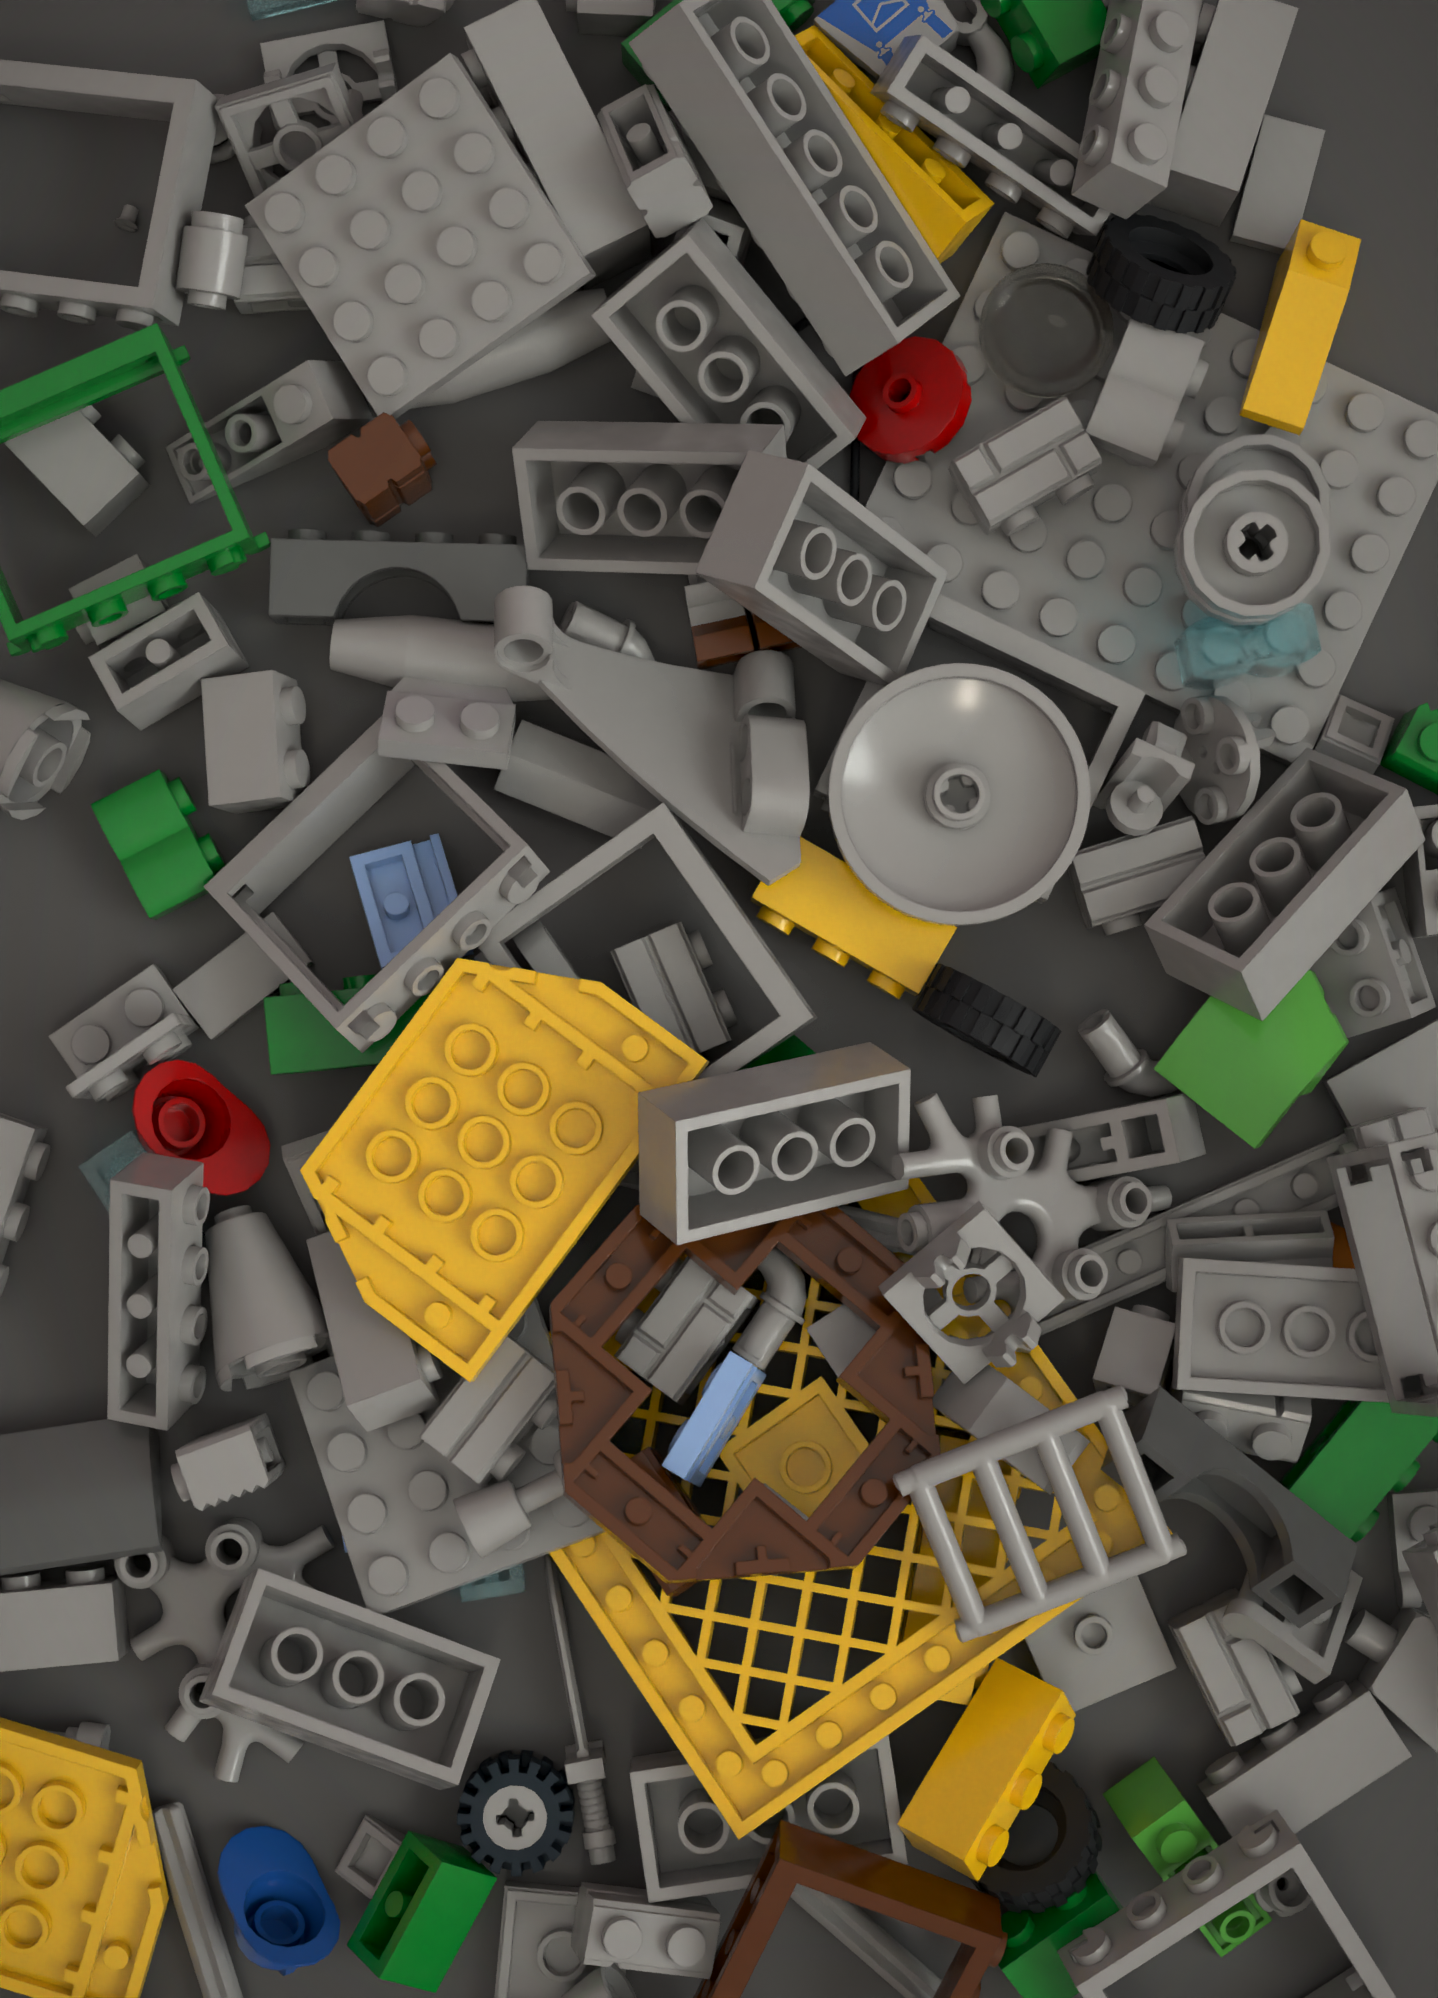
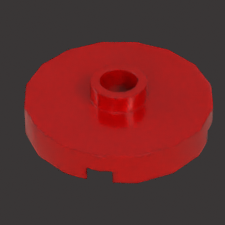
(929, 413)

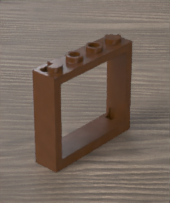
(864, 1880)

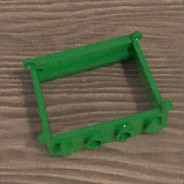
(79, 385)

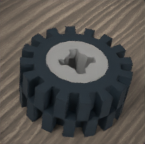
(514, 1788)

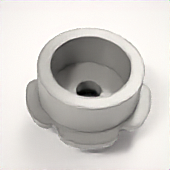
(1286, 1901)

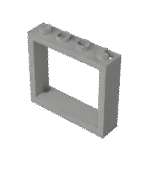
(179, 189)
(1039, 662)
(313, 825)
(715, 897)
(1395, 1257)
(1202, 1893)

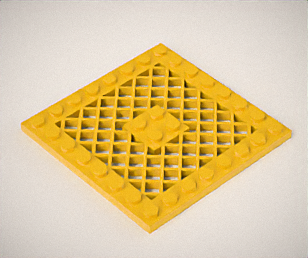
(802, 1455)

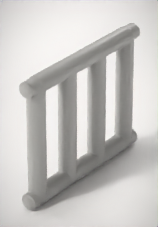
(982, 1458)

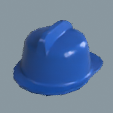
(277, 1900)

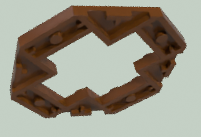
(759, 1529)

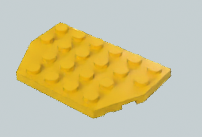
(487, 1149)
(75, 1868)

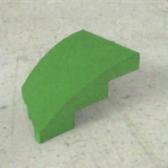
(1253, 1068)

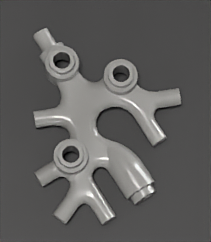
(998, 1176)
(194, 1617)

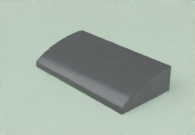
(78, 1495)

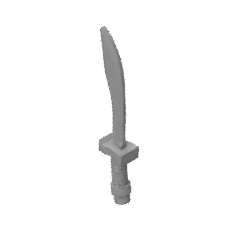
(583, 1759)

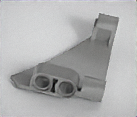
(697, 739)

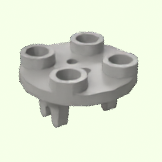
(1225, 755)

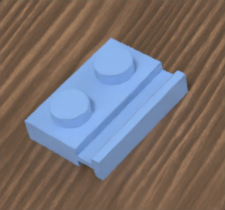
(402, 892)
(714, 1419)

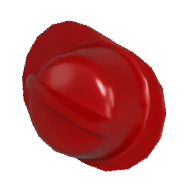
(195, 1118)

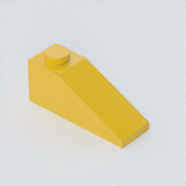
(1299, 325)

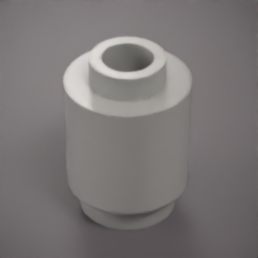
(212, 259)

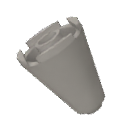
(38, 747)
(259, 1303)

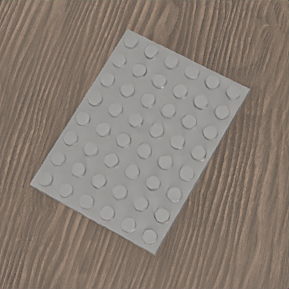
(1103, 566)

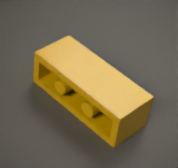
(852, 923)
(988, 1770)

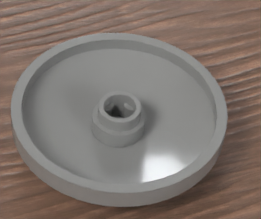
(959, 794)

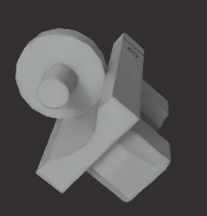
(1145, 780)

